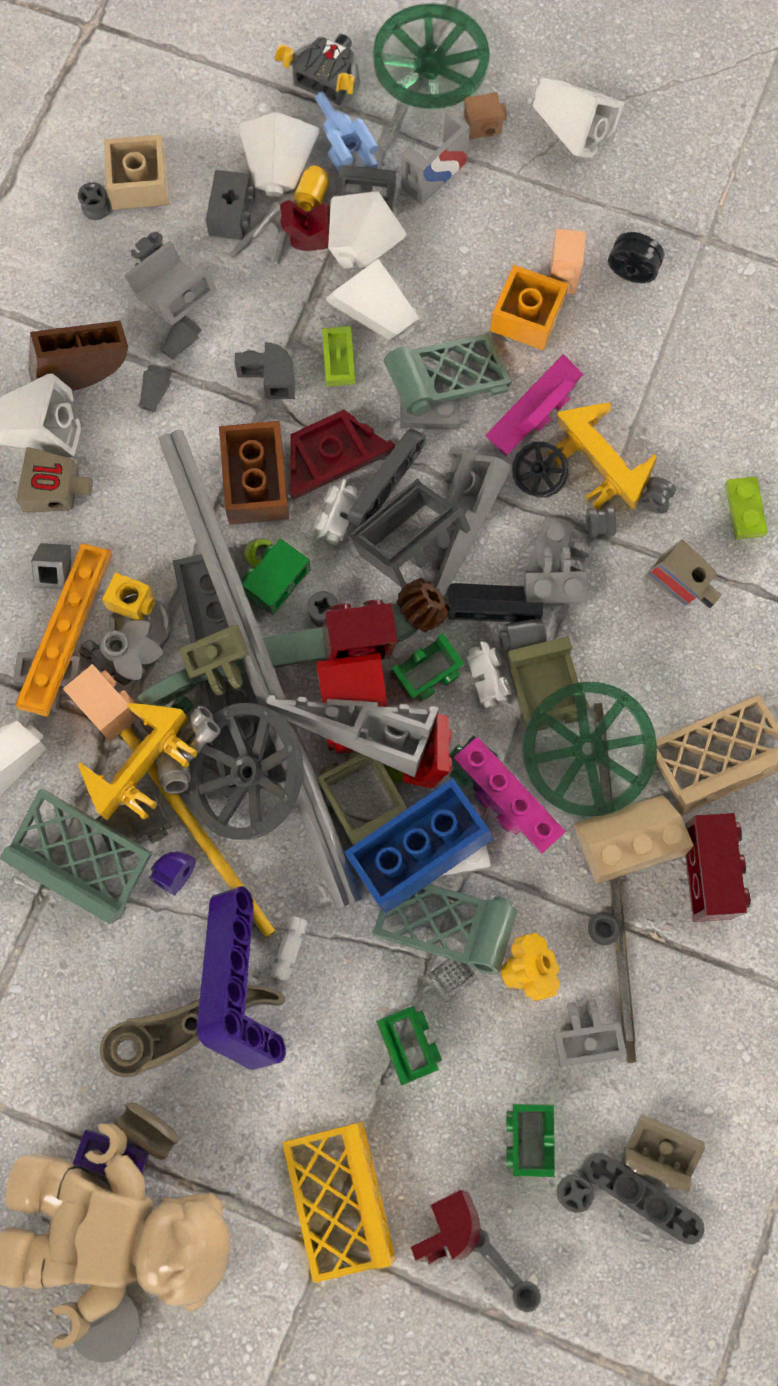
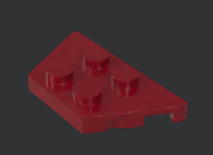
(332, 451)

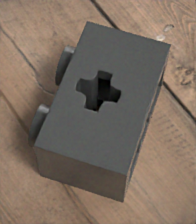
(229, 204)

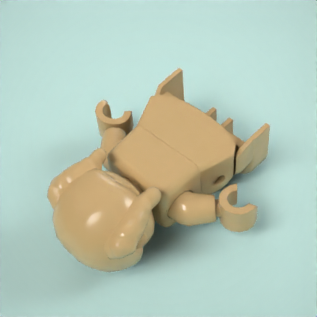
(110, 1236)

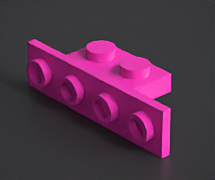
(534, 406)
(507, 797)

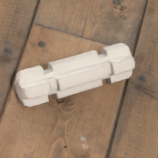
(289, 948)

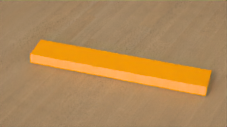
(63, 630)

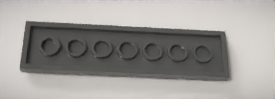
(203, 618)

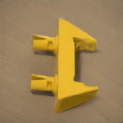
(583, 436)
(122, 789)

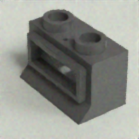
(365, 180)

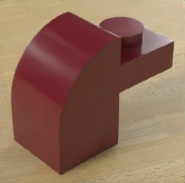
(307, 229)
(458, 1228)

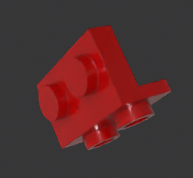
(436, 759)

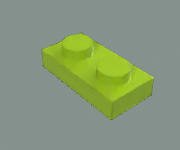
(338, 356)
(746, 508)

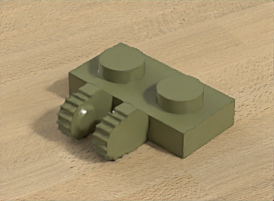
(216, 652)

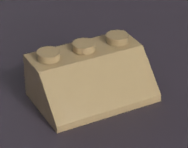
(633, 838)

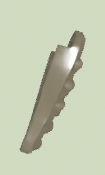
(165, 1034)

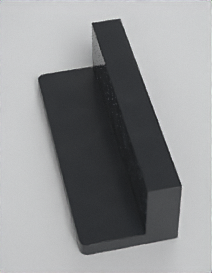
(491, 603)

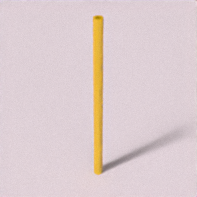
(201, 837)

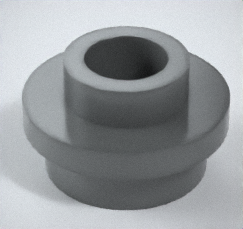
(612, 921)

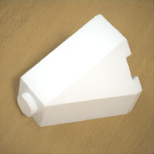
(577, 115)
(277, 150)
(362, 229)
(375, 302)
(40, 417)
(18, 751)

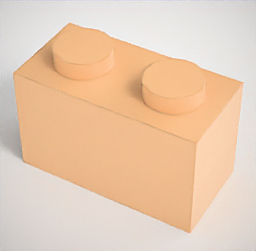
(567, 257)
(101, 702)

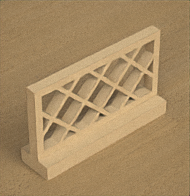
(730, 779)

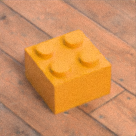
(528, 307)

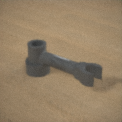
(510, 1277)

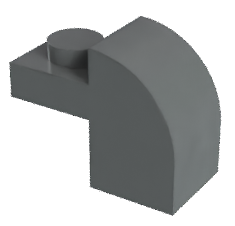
(273, 365)

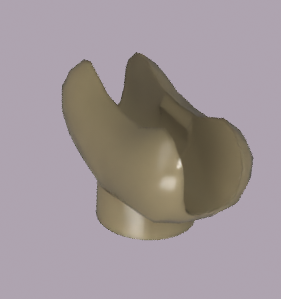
(147, 1130)

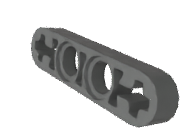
(387, 477)
(642, 1198)

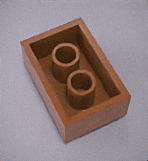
(253, 472)

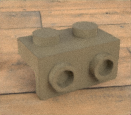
(663, 1153)

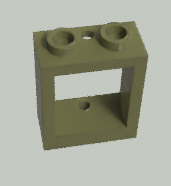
(335, 773)

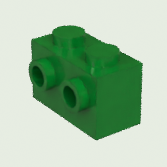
(275, 576)

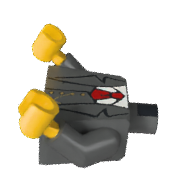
(323, 67)

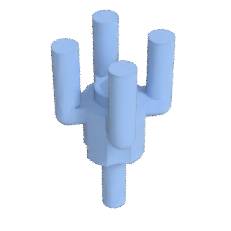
(347, 136)

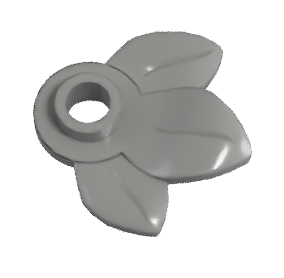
(135, 649)

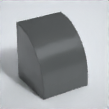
(51, 565)

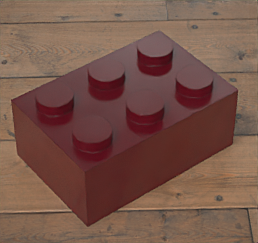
(359, 630)
(716, 868)

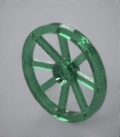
(431, 58)
(597, 745)

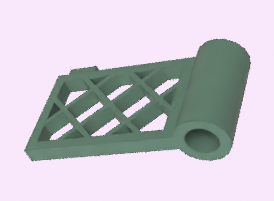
(413, 377)
(486, 939)

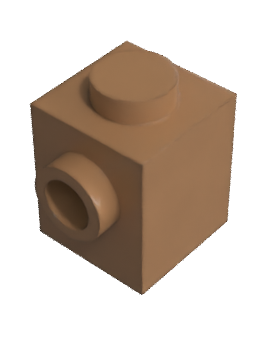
(484, 115)

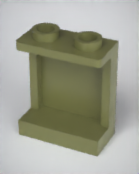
(539, 672)

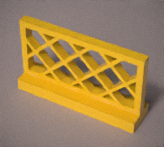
(368, 1202)

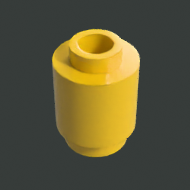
(312, 188)

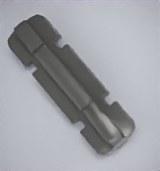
(90, 649)

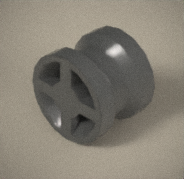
(90, 194)
(657, 495)
(601, 522)
(318, 614)
(582, 1197)

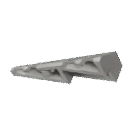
(474, 487)
(382, 733)

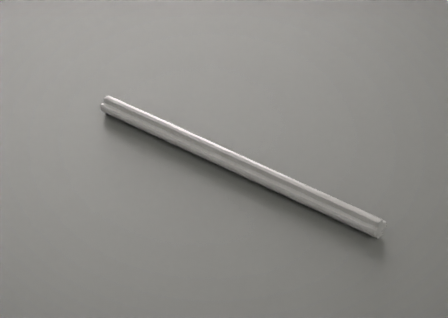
(258, 663)

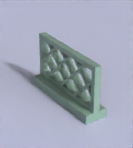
(62, 880)

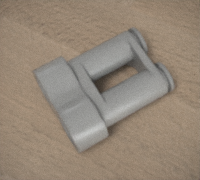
(201, 725)

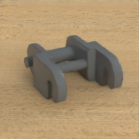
(147, 246)

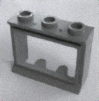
(393, 515)

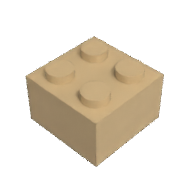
(136, 172)

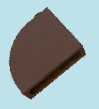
(78, 353)

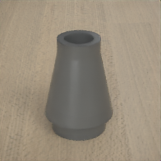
(180, 337)
(154, 386)

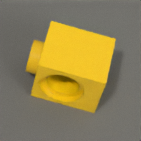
(123, 586)

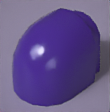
(172, 871)

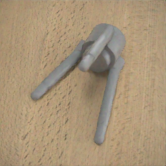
(270, 222)

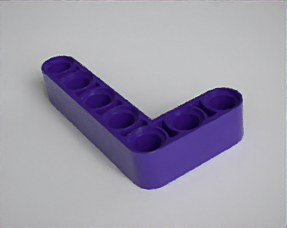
(223, 989)

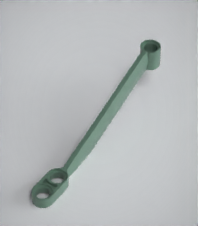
(282, 650)

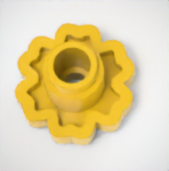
(532, 967)

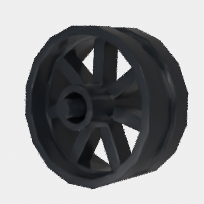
(636, 257)
(540, 469)

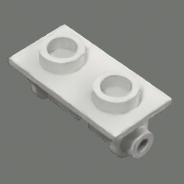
(329, 522)
(487, 663)

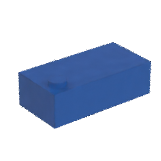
(419, 845)

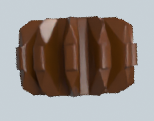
(422, 605)

